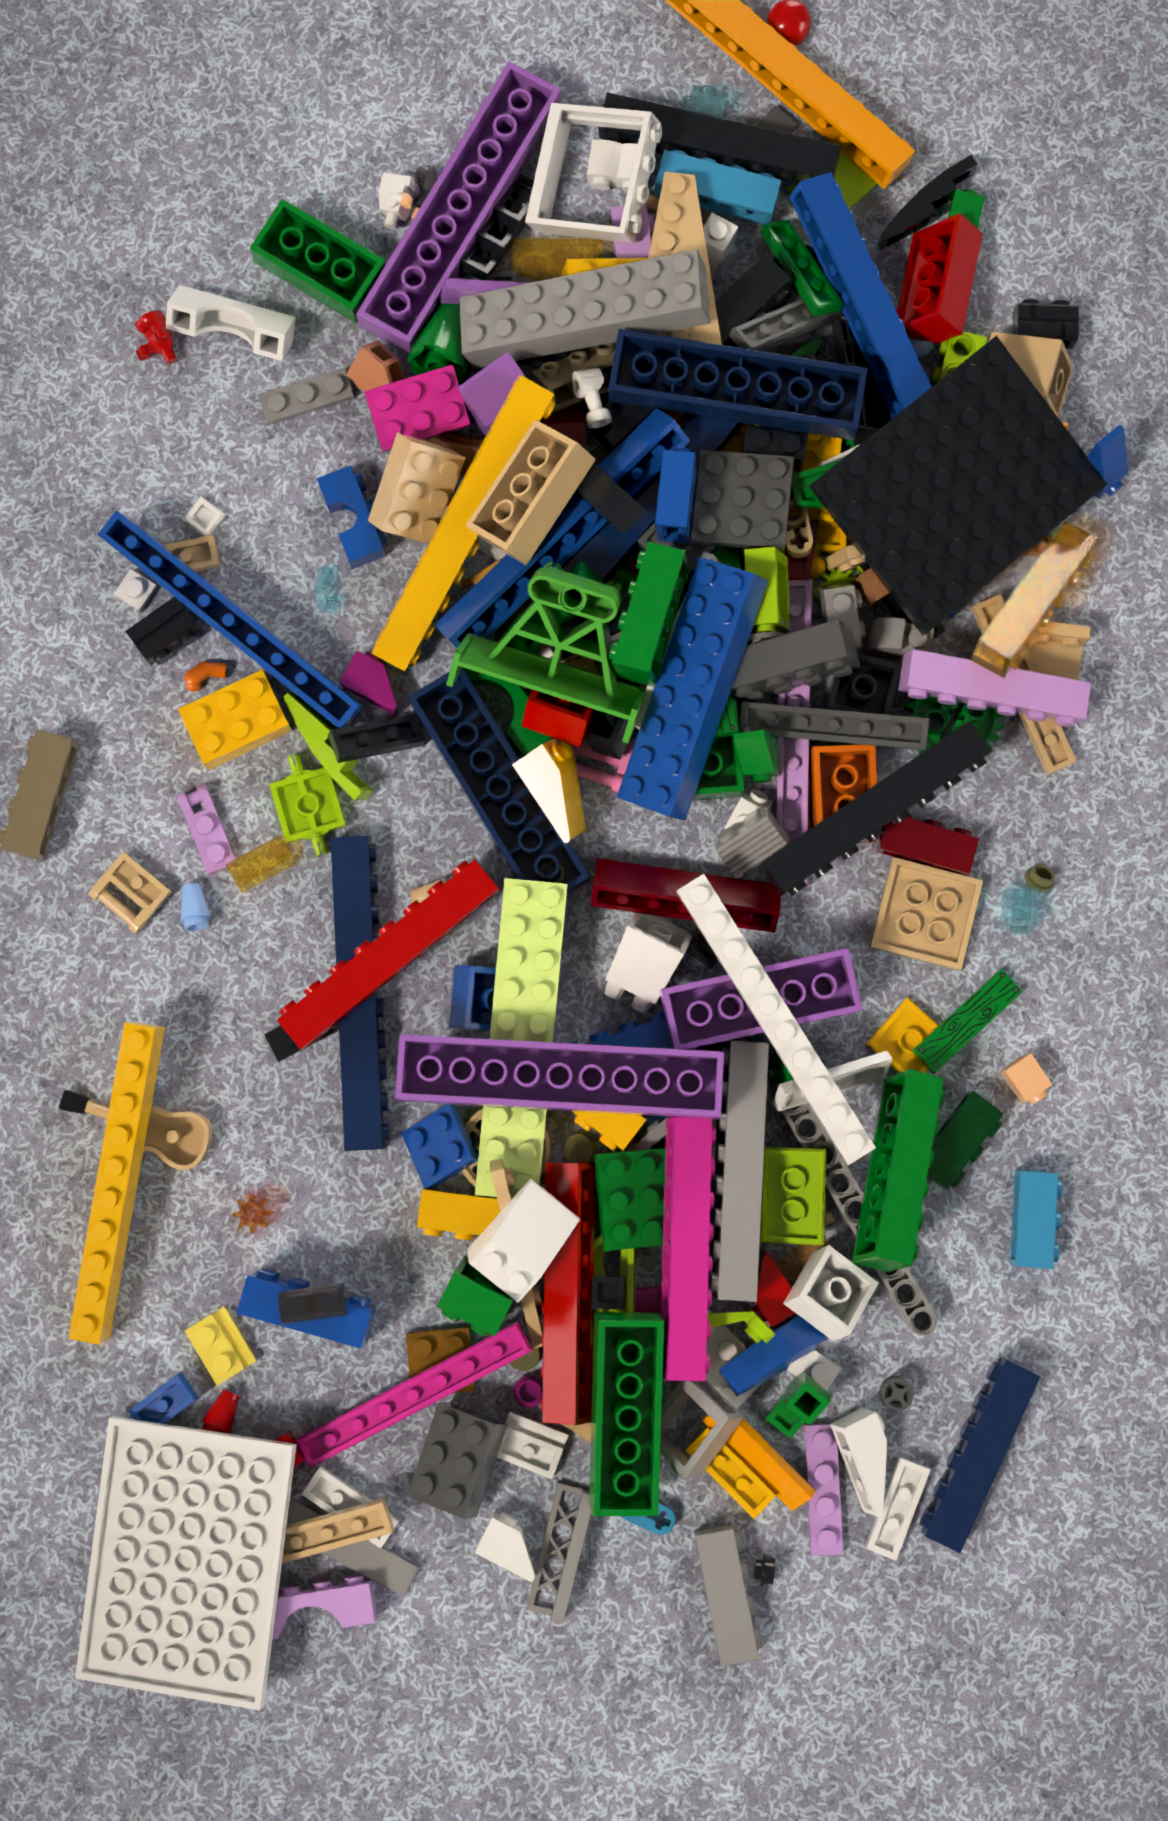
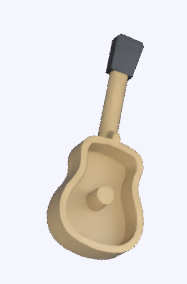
(175, 1137)

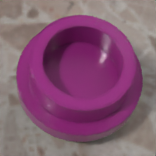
(528, 1391)

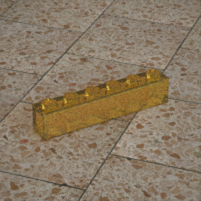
(1034, 599)

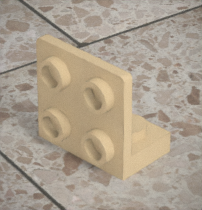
(1059, 649)

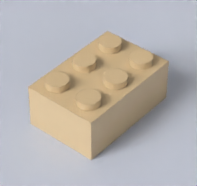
(415, 488)

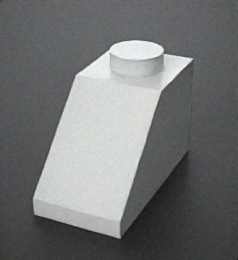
(719, 240)
(506, 1546)

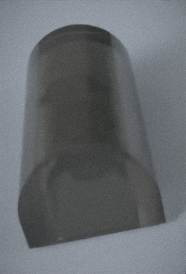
(312, 1303)

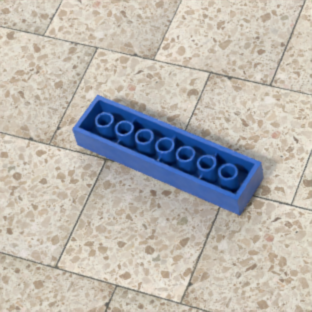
(692, 688)

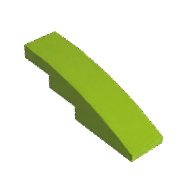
(315, 731)

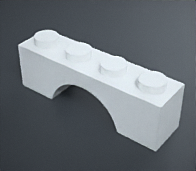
(201, 312)

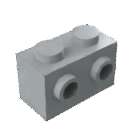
(841, 603)

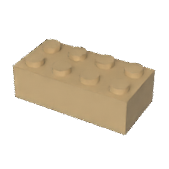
(530, 492)

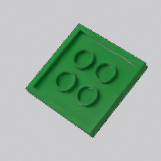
(631, 1198)

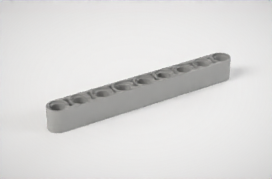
(842, 1199)

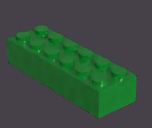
(898, 1171)
(626, 1414)

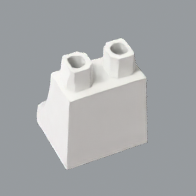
(646, 959)

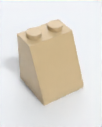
(1043, 362)

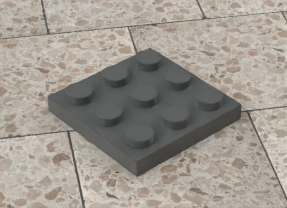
(742, 500)

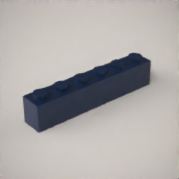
(979, 1454)

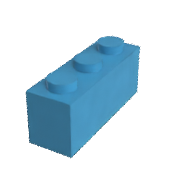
(1035, 1219)

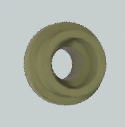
(1040, 878)

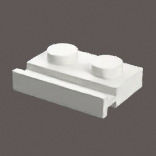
(532, 1445)

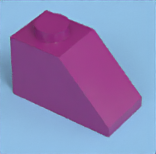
(369, 680)

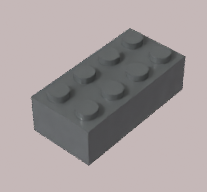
(795, 660)

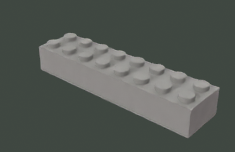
(585, 308)
(741, 1172)

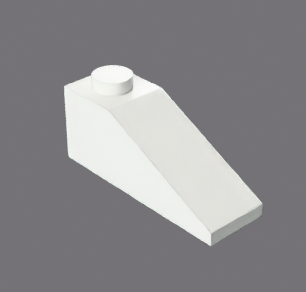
(865, 1454)

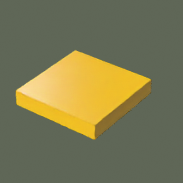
(901, 1034)

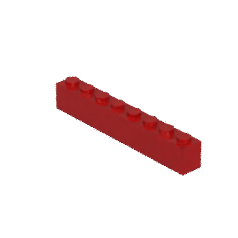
(387, 955)
(567, 1302)

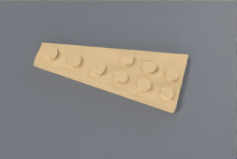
(679, 230)

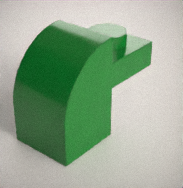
(799, 1404)

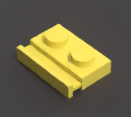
(221, 1345)

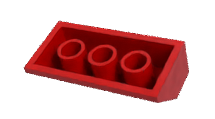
(939, 279)

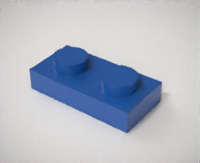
(166, 1401)

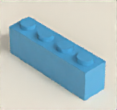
(725, 188)

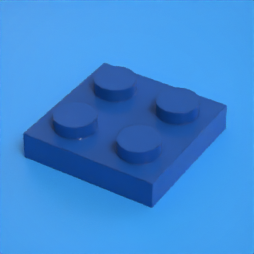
(440, 1146)

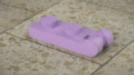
(207, 830)

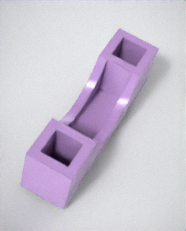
(349, 1601)

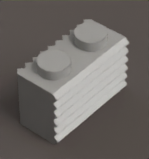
(751, 842)

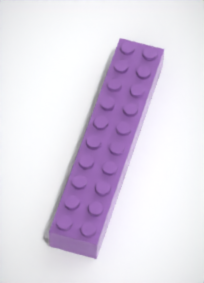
(458, 206)
(559, 1076)

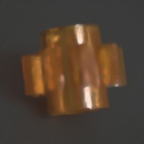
(261, 1213)

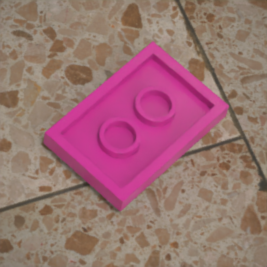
(418, 407)

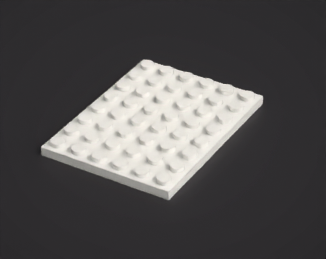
(186, 1562)

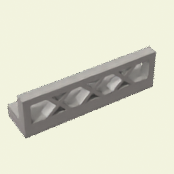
(572, 1557)

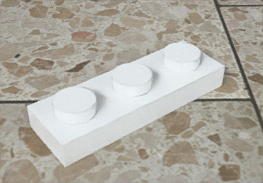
(335, 1495)
(899, 1507)

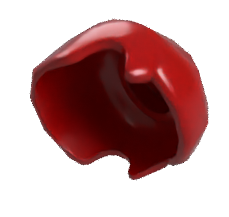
(790, 20)

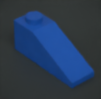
(1110, 460)

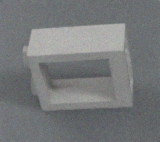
(717, 1407)

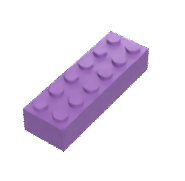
(715, 1011)

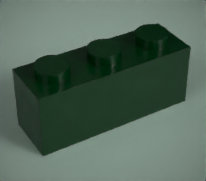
(962, 1139)

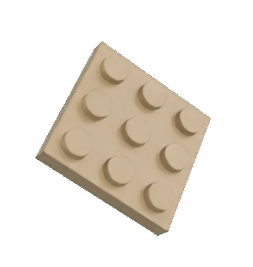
(926, 914)

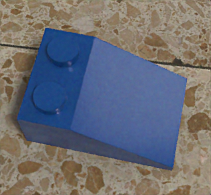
(472, 997)

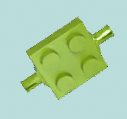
(307, 805)

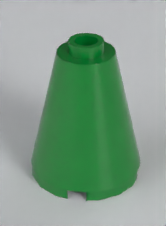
(440, 344)

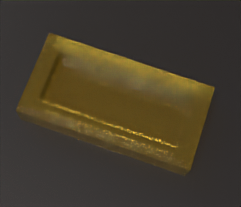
(261, 863)

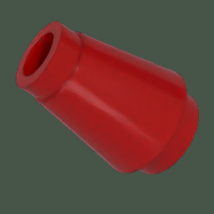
(222, 1413)

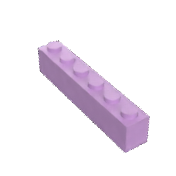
(1020, 691)

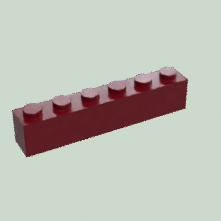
(654, 889)

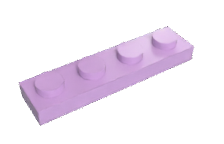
(823, 1477)

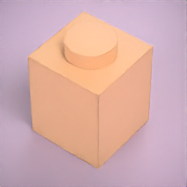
(1027, 1079)

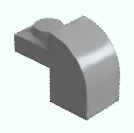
(895, 637)

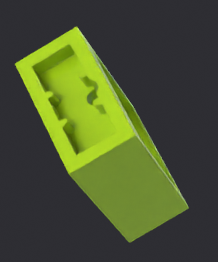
(775, 607)

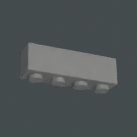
(726, 1594)

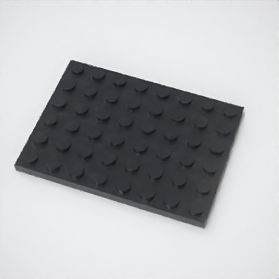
(958, 485)

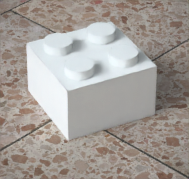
(831, 1293)

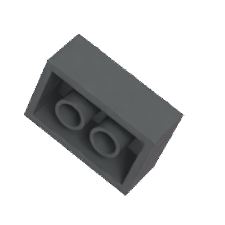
(457, 1460)

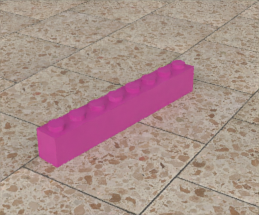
(686, 1248)

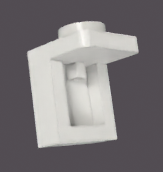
(748, 803)

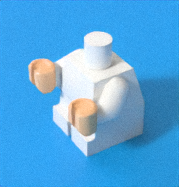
(397, 198)

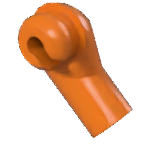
(202, 671)

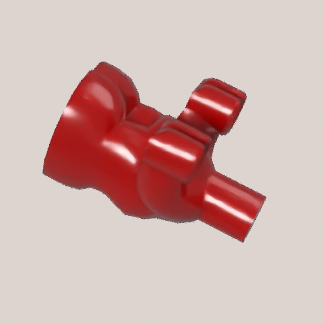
(158, 337)

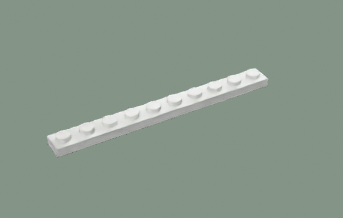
(775, 1019)

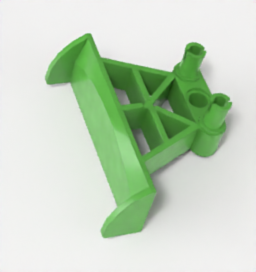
(550, 676)

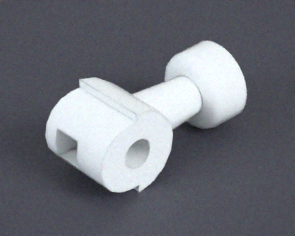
(587, 386)

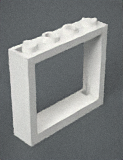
(551, 162)

